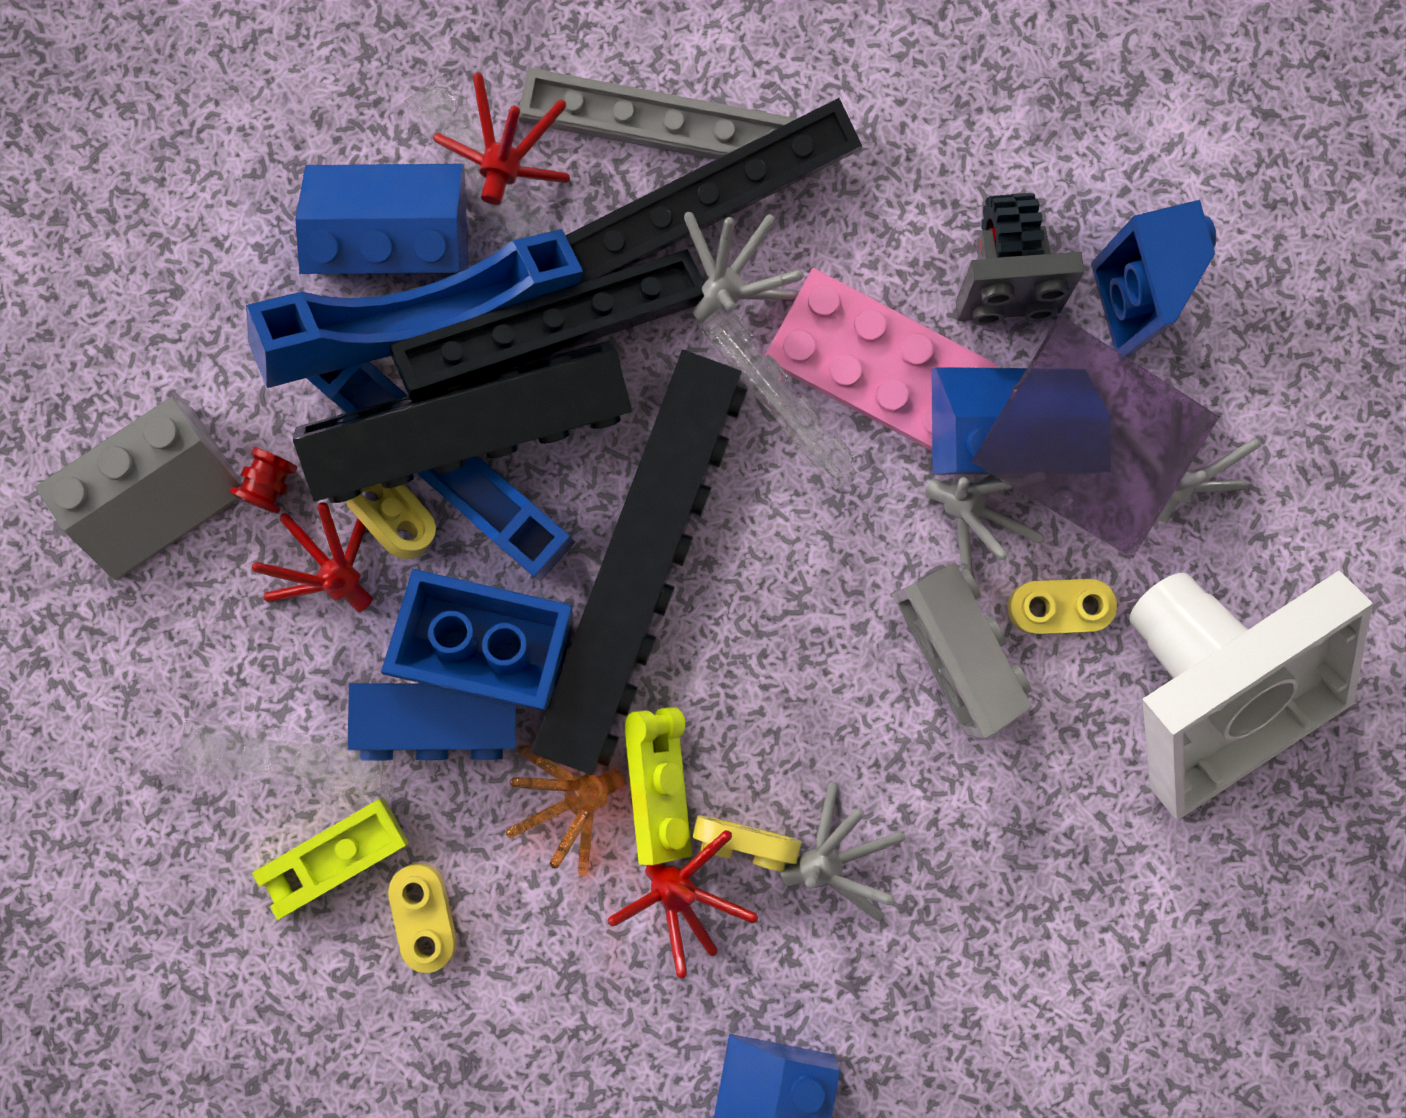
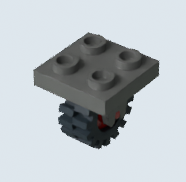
(1015, 266)

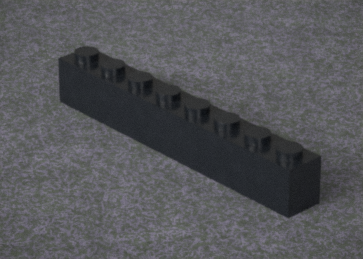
(638, 564)

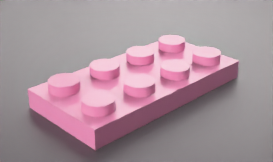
(866, 355)

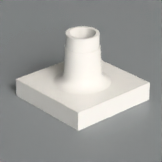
(1242, 690)

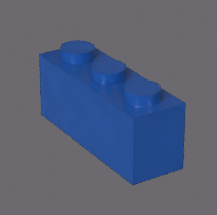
(426, 720)

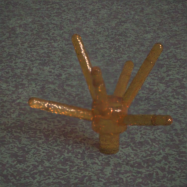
(582, 797)

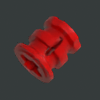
(264, 480)

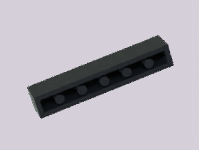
(465, 421)

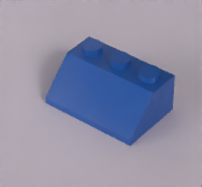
(382, 219)
(1152, 272)
(964, 412)
(479, 640)
(775, 1081)

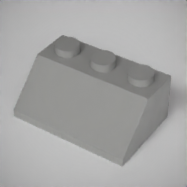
(141, 488)
(964, 651)

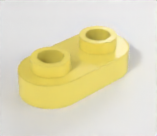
(395, 511)
(1063, 606)
(768, 848)
(426, 917)

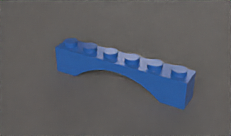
(320, 334)
(472, 489)

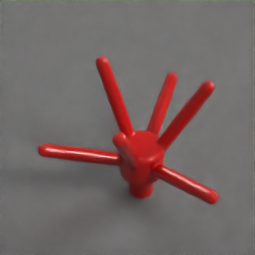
(500, 160)
(334, 577)
(676, 893)

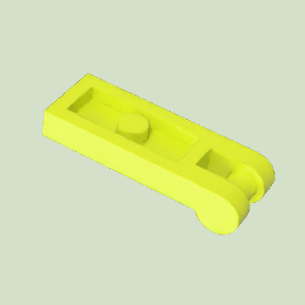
(658, 785)
(332, 857)

